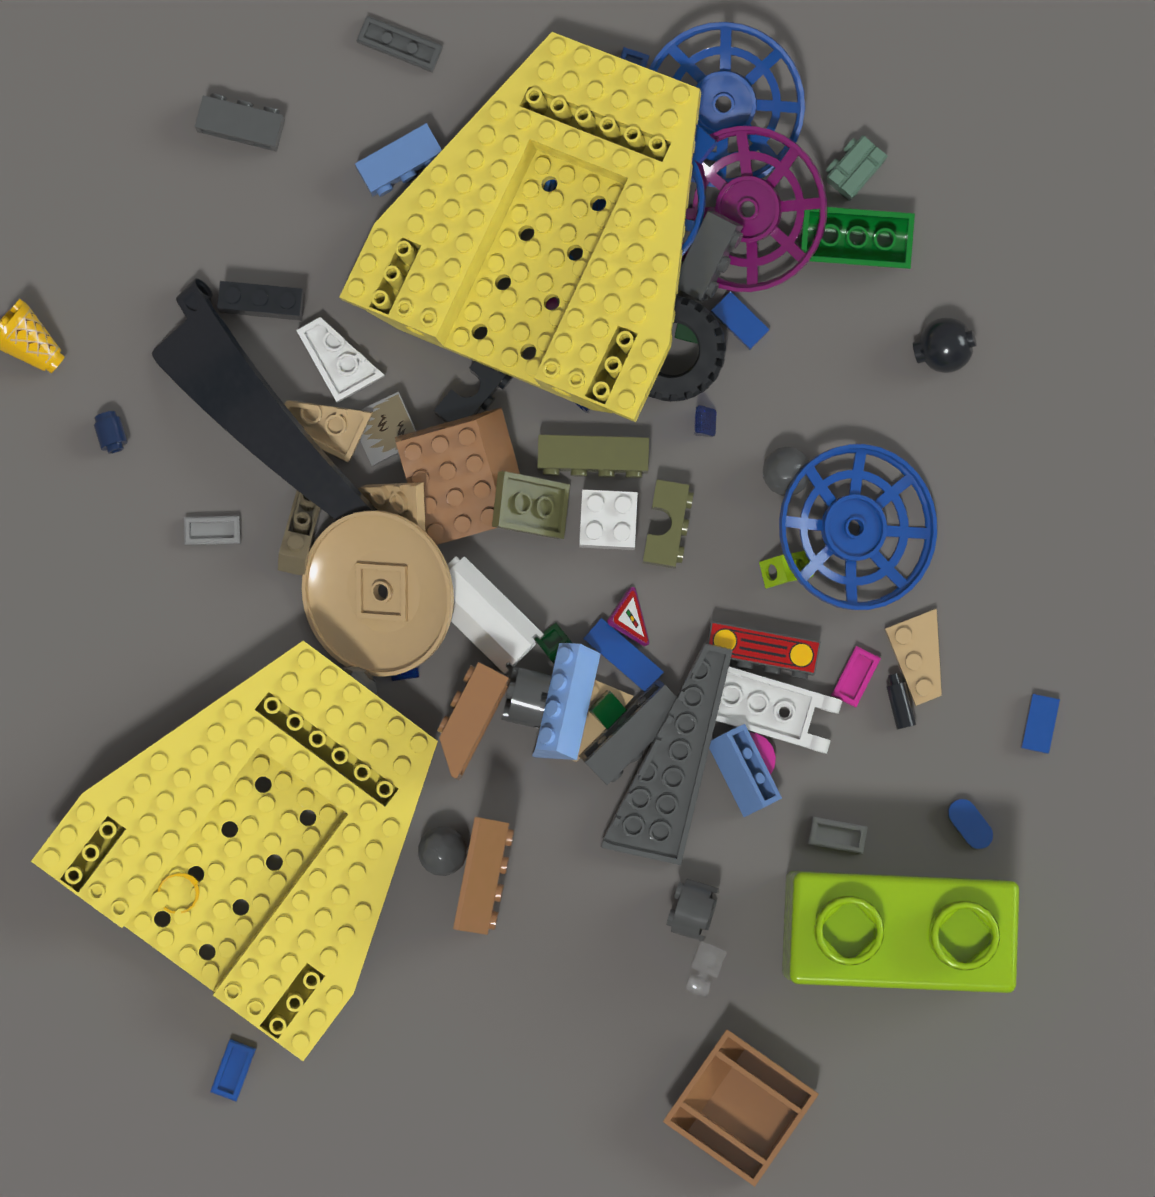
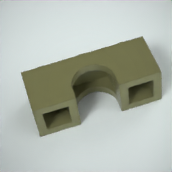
(665, 548)

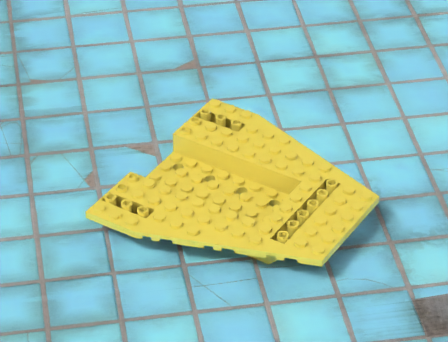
(458, 228)
(310, 921)

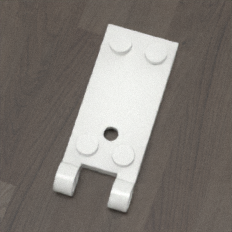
(757, 703)

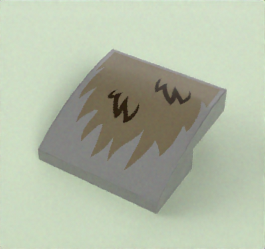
(387, 422)

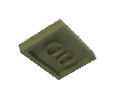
(530, 505)

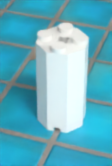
(489, 617)

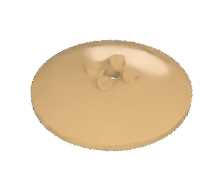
(344, 597)

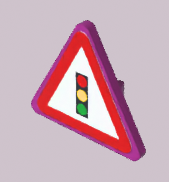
(628, 618)

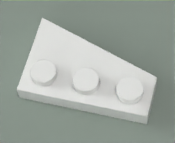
(338, 362)

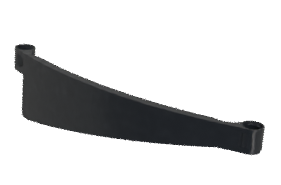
(227, 385)

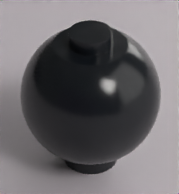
(945, 345)

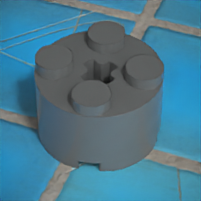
(526, 697)
(693, 909)

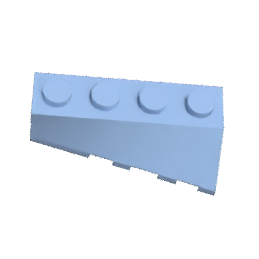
(567, 702)

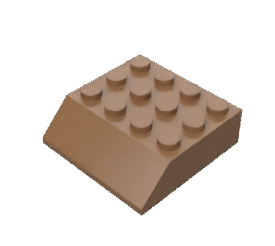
(458, 472)
(471, 716)
(482, 875)
(740, 1107)

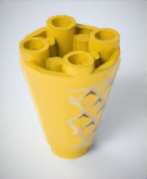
(27, 338)

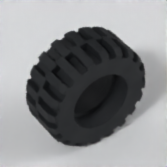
(709, 359)

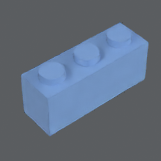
(398, 161)
(744, 770)

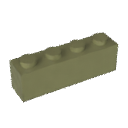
(593, 454)

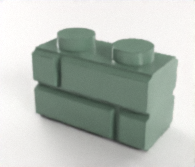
(855, 167)

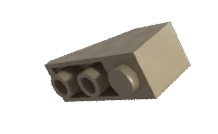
(298, 535)

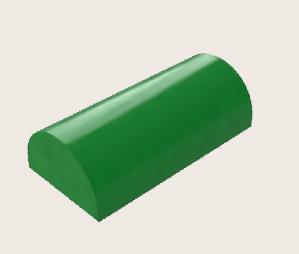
(861, 237)

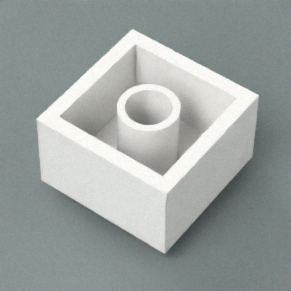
(608, 519)

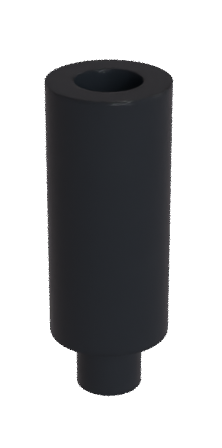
(900, 702)

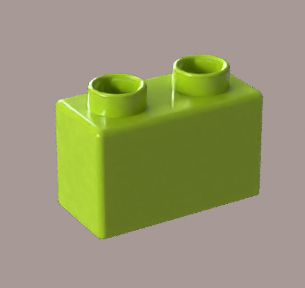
(900, 931)

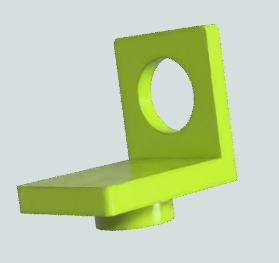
(784, 573)

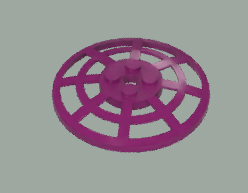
(766, 202)

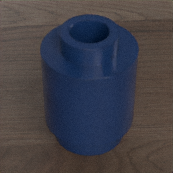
(110, 432)

